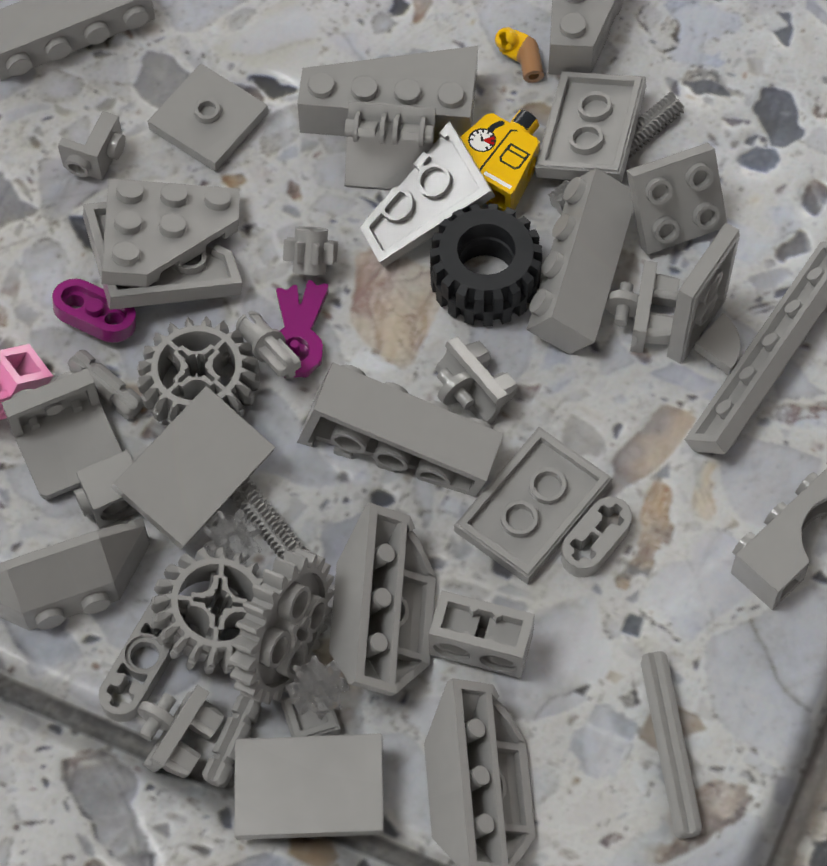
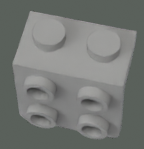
(60, 430)

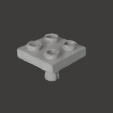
(677, 198)

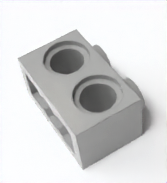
(481, 634)

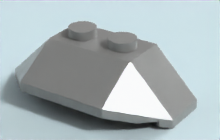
(71, 576)
(382, 603)
(478, 778)

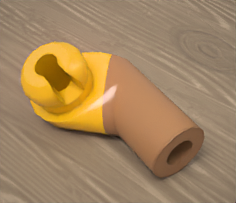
(523, 50)

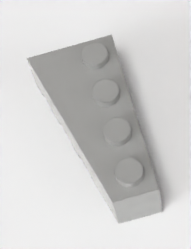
(421, 79)

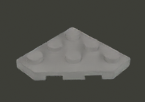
(161, 226)
(203, 277)

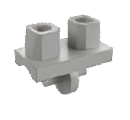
(654, 289)
(469, 382)
(192, 714)

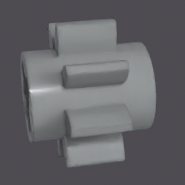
(310, 250)

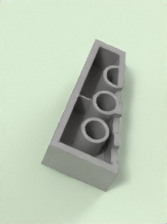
(400, 430)

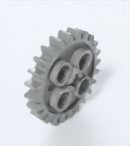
(281, 625)

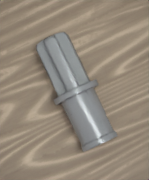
(268, 345)

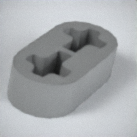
(588, 530)

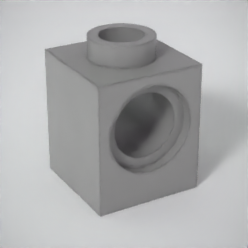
(96, 493)

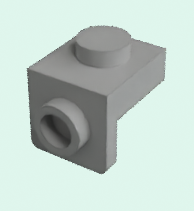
(99, 150)

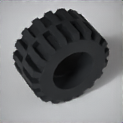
(488, 234)

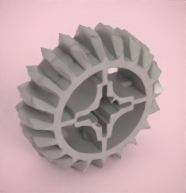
(197, 352)
(193, 608)

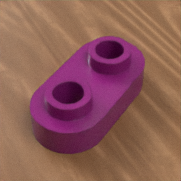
(94, 313)

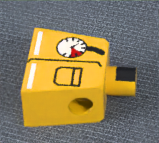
(505, 154)

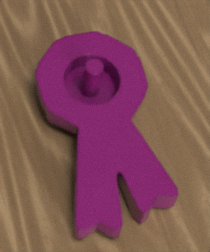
(299, 324)

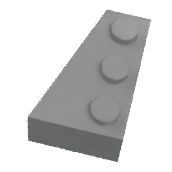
(579, 33)

